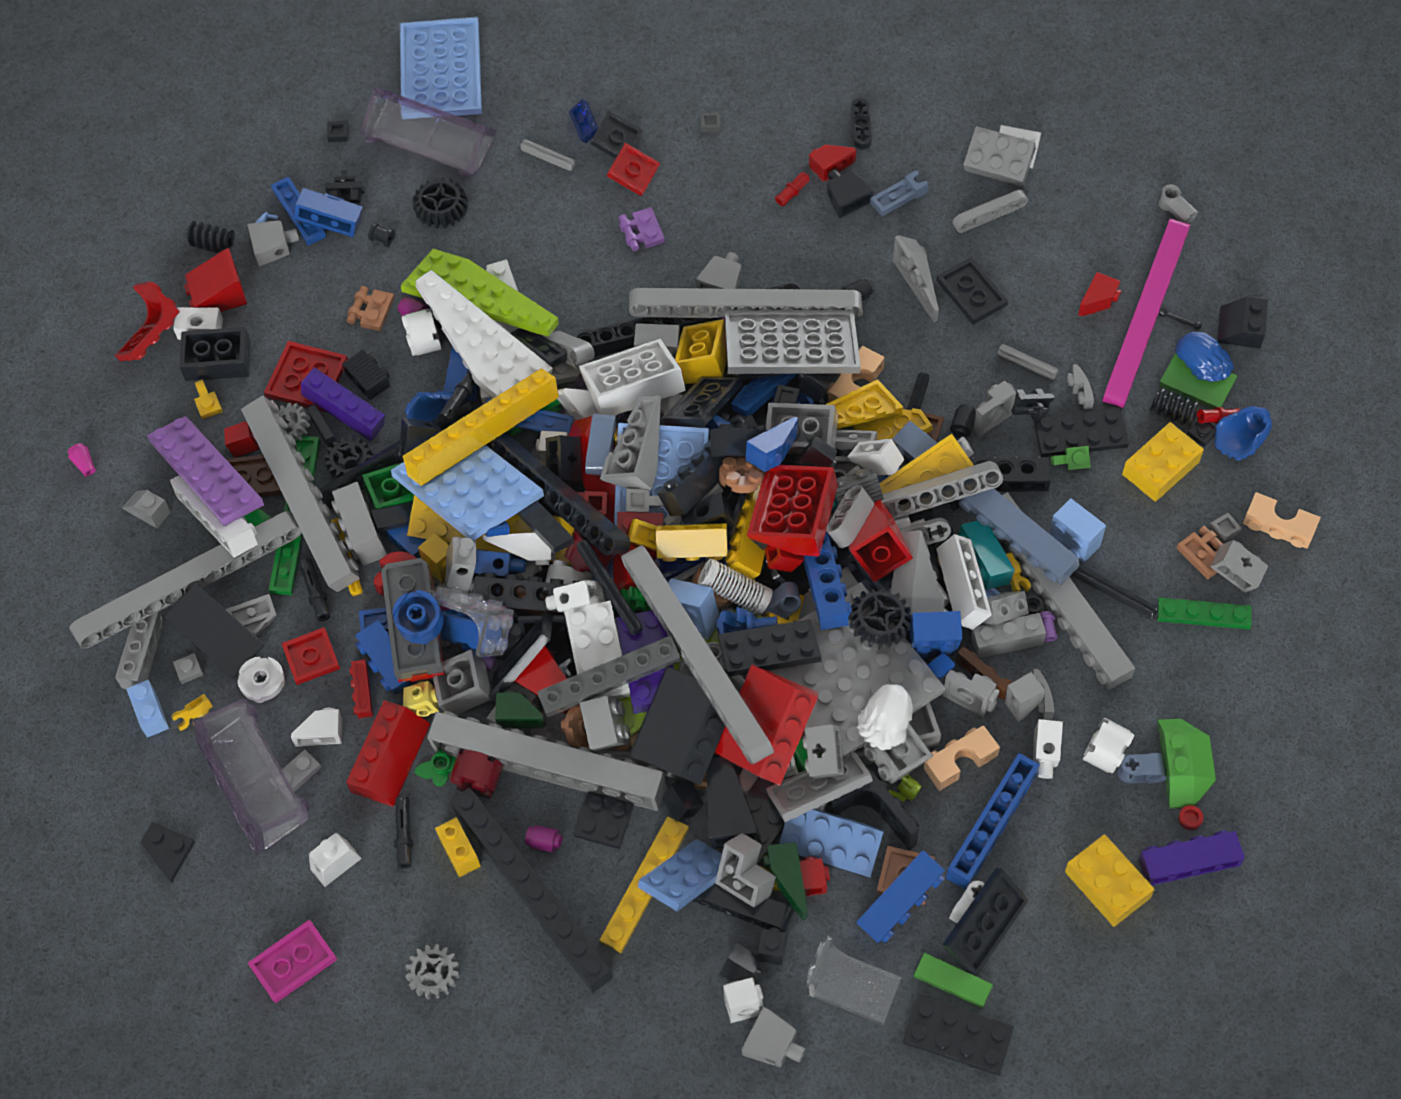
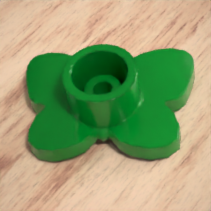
(437, 768)

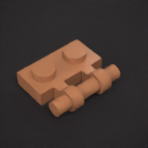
(376, 311)
(1198, 552)

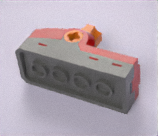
(410, 660)

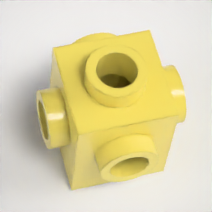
(421, 699)

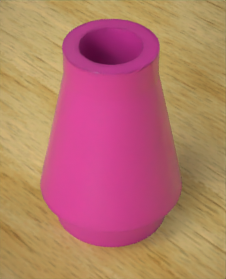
(81, 459)

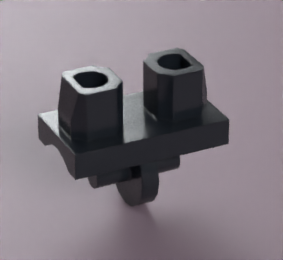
(346, 185)
(1032, 404)

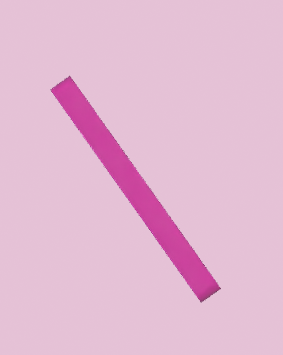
(1146, 313)

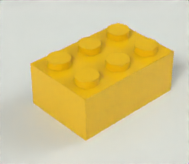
(702, 351)
(1162, 461)
(1109, 880)

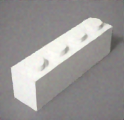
(963, 581)

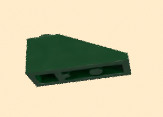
(785, 865)

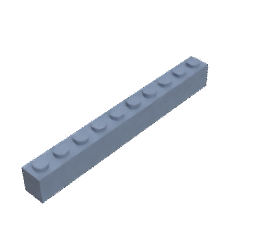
(1001, 515)

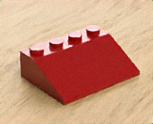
(794, 508)
(781, 712)

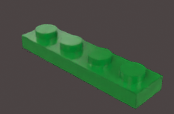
(1204, 613)

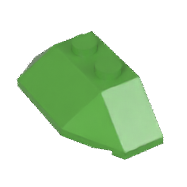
(1186, 762)

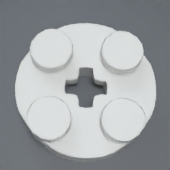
(261, 691)

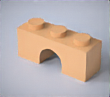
(871, 367)
(1262, 517)
(975, 744)

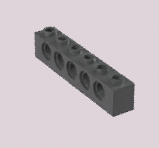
(609, 676)

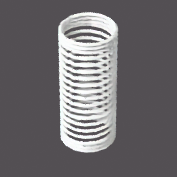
(710, 573)

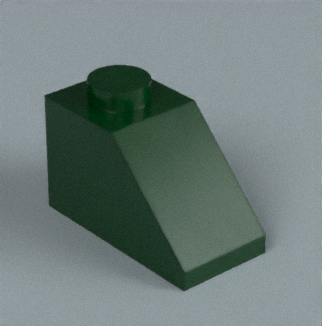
(516, 711)

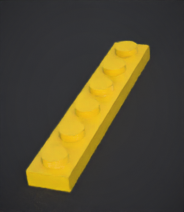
(636, 900)

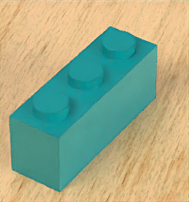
(991, 559)

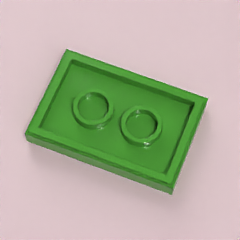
(1182, 381)

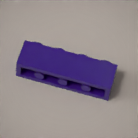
(342, 404)
(1191, 857)

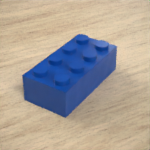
(935, 633)

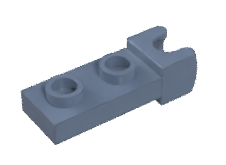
(899, 194)

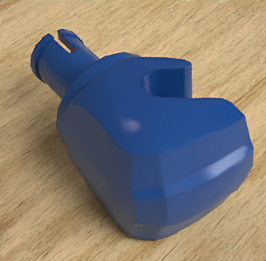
(741, 620)

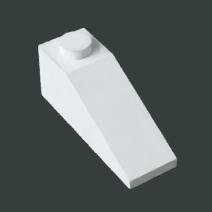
(524, 545)

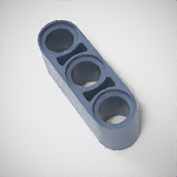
(600, 442)

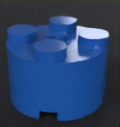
(416, 604)

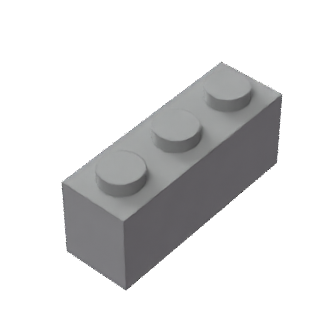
(1008, 636)

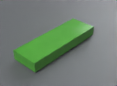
(953, 980)

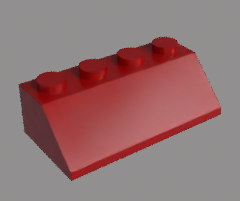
(388, 754)

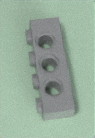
(140, 650)

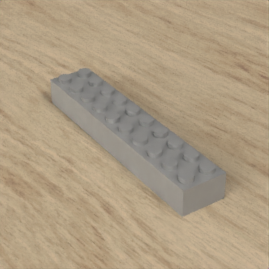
(550, 761)

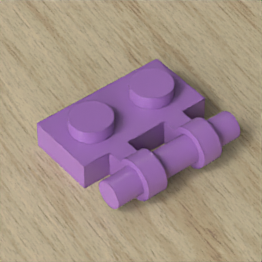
(647, 226)

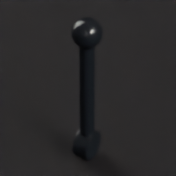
(1164, 312)

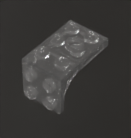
(490, 617)
(851, 983)

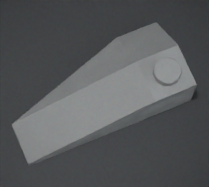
(914, 267)
(636, 454)
(917, 579)

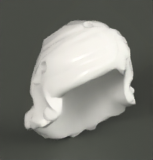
(886, 717)

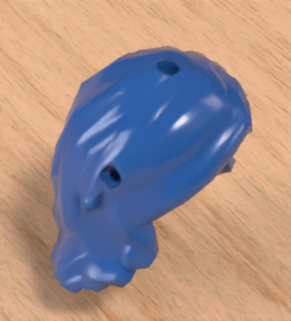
(1204, 357)
(427, 405)
(1242, 432)

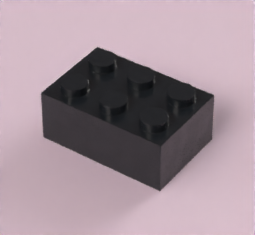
(215, 354)

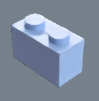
(147, 708)

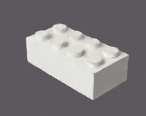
(594, 639)

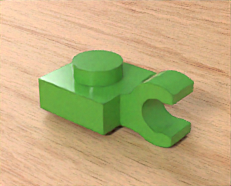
(1074, 458)

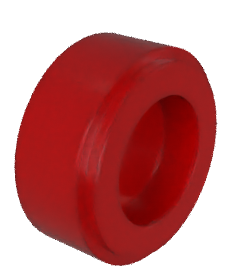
(1190, 817)

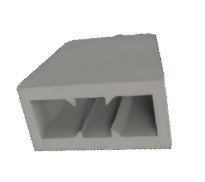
(270, 240)
(721, 273)
(460, 554)
(772, 1040)

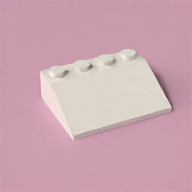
(631, 374)

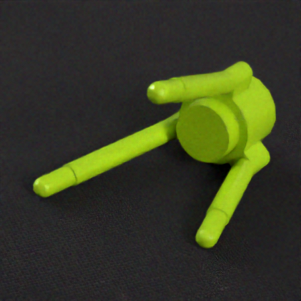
(908, 789)

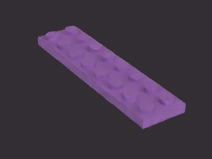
(205, 470)

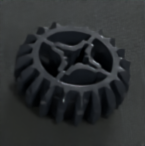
(440, 202)
(885, 606)

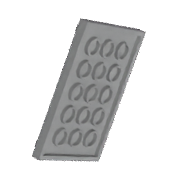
(791, 342)

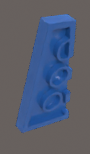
(758, 393)

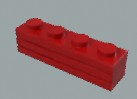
(361, 687)

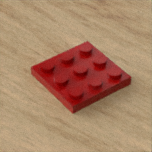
(295, 365)

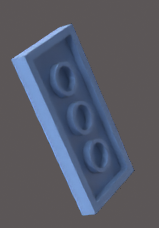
(835, 840)
(683, 875)

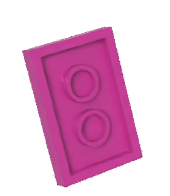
(292, 961)

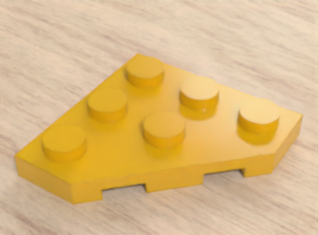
(891, 425)

